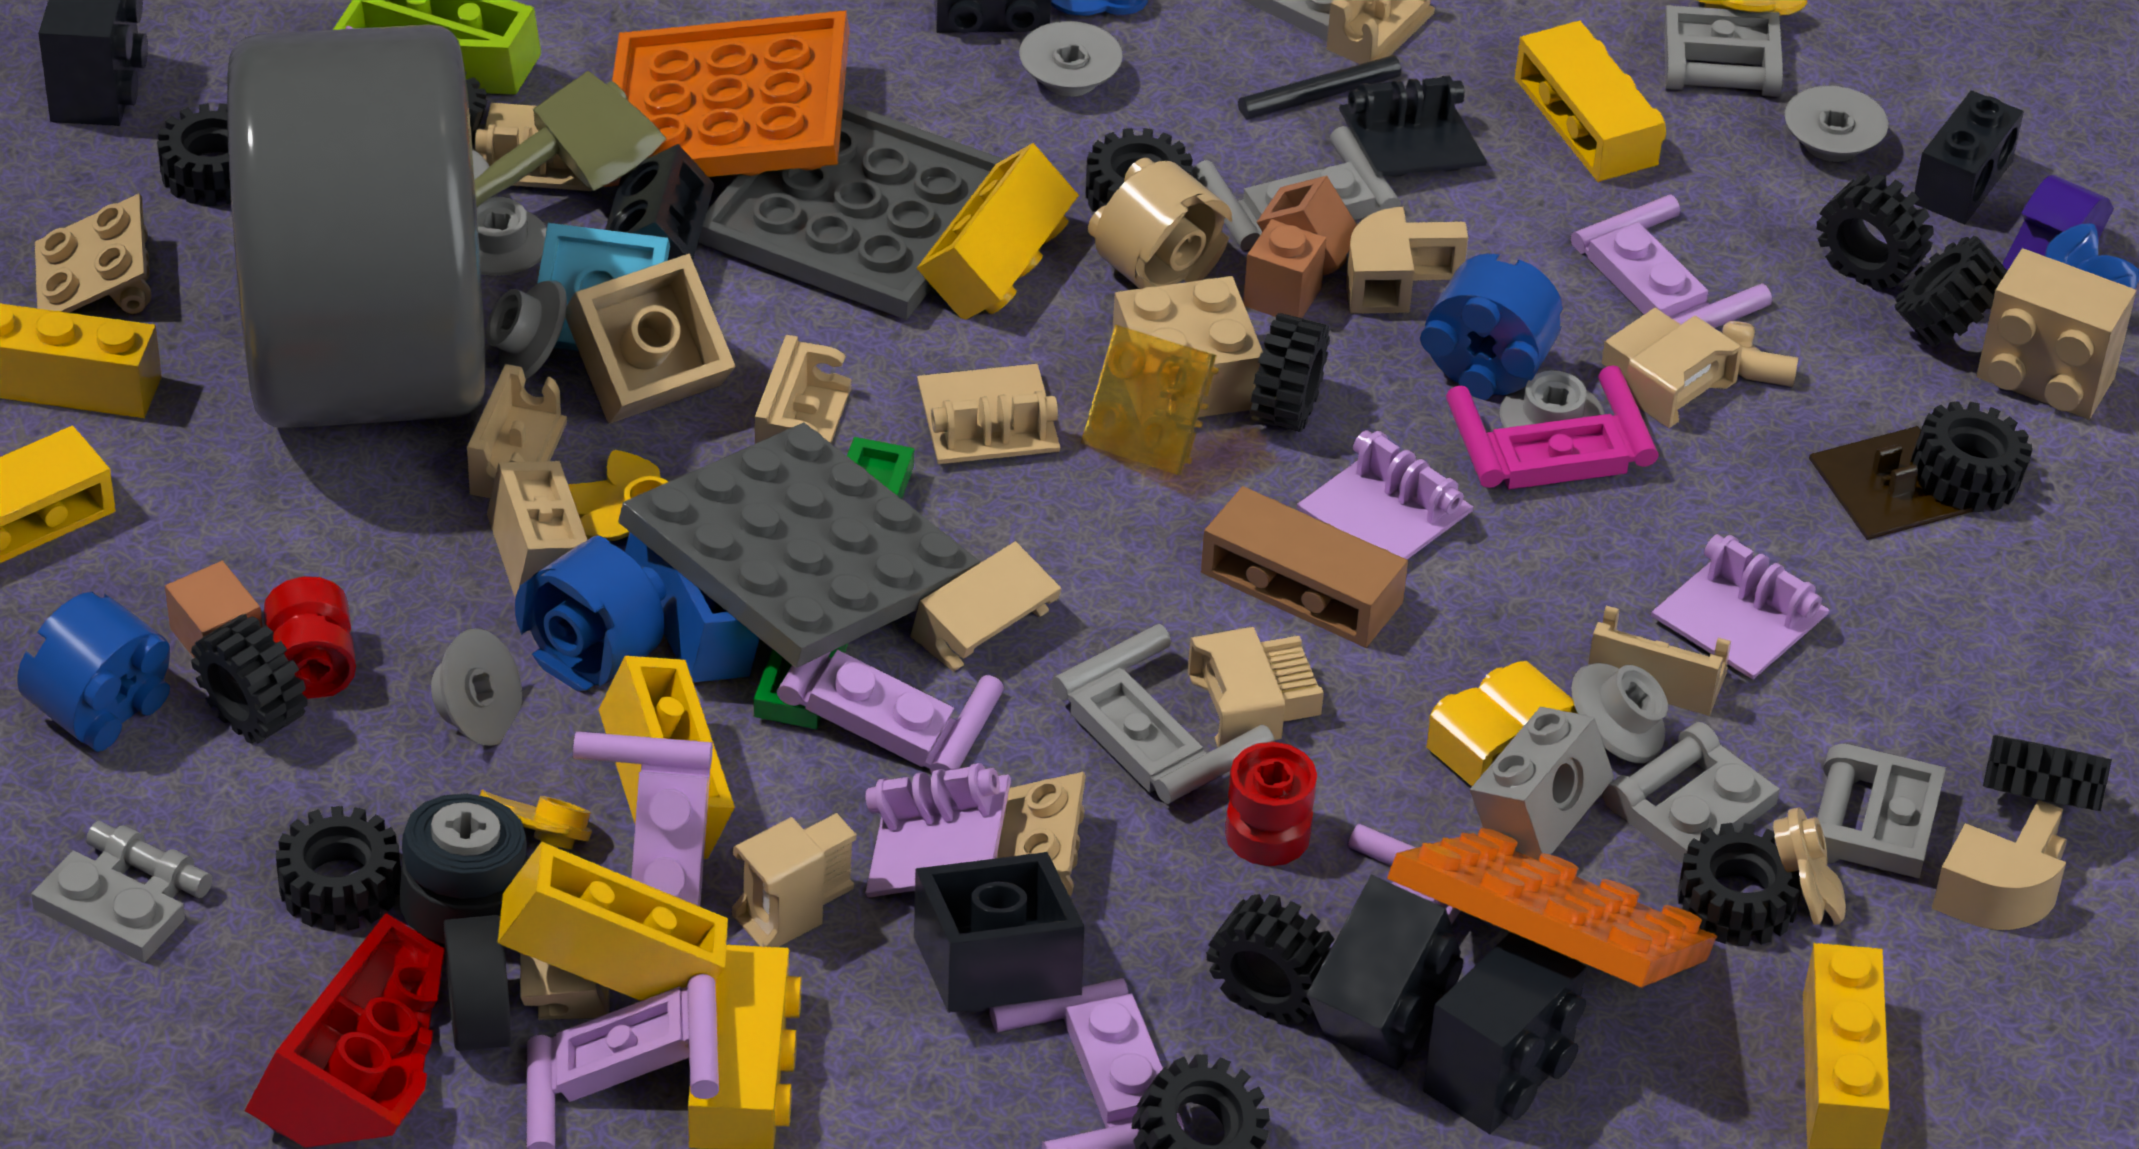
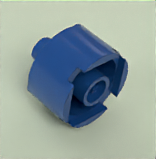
(1493, 325)
(591, 613)
(95, 669)

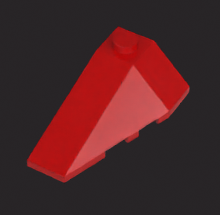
(360, 1048)

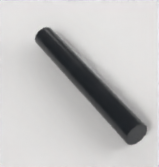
(1319, 87)

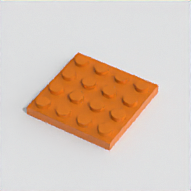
(742, 91)
(1554, 906)

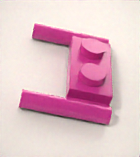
(1560, 448)

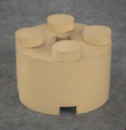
(1161, 226)

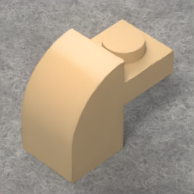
(1393, 253)
(2003, 881)

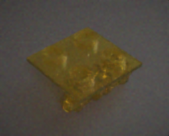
(1149, 399)

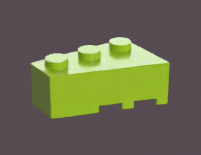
(495, 35)

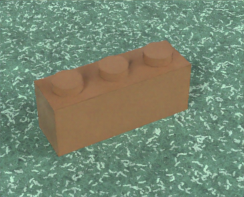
(1304, 566)

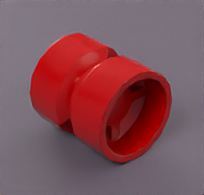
(315, 627)
(1270, 803)

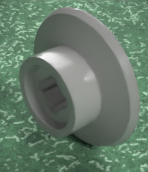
(1070, 56)
(1836, 122)
(508, 237)
(527, 325)
(1548, 399)
(478, 687)
(1626, 709)

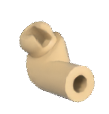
(1757, 364)

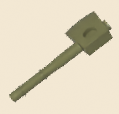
(588, 128)

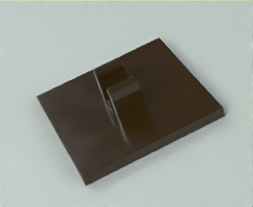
(1881, 484)

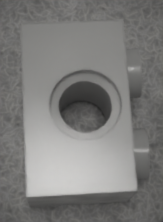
(1544, 780)

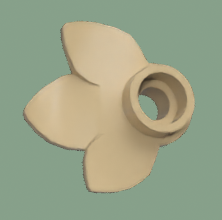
(1804, 849)

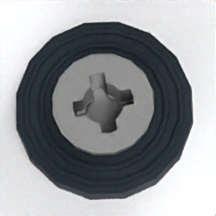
(464, 845)

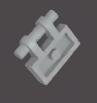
(114, 907)

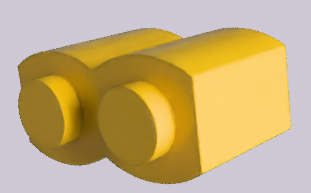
(1479, 722)

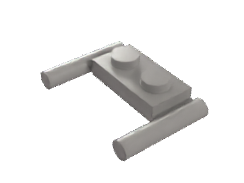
(1353, 180)
(1138, 727)

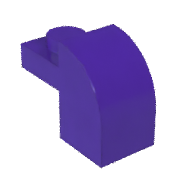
(2055, 208)

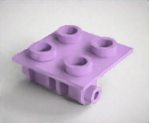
(1388, 498)
(1744, 603)
(934, 823)

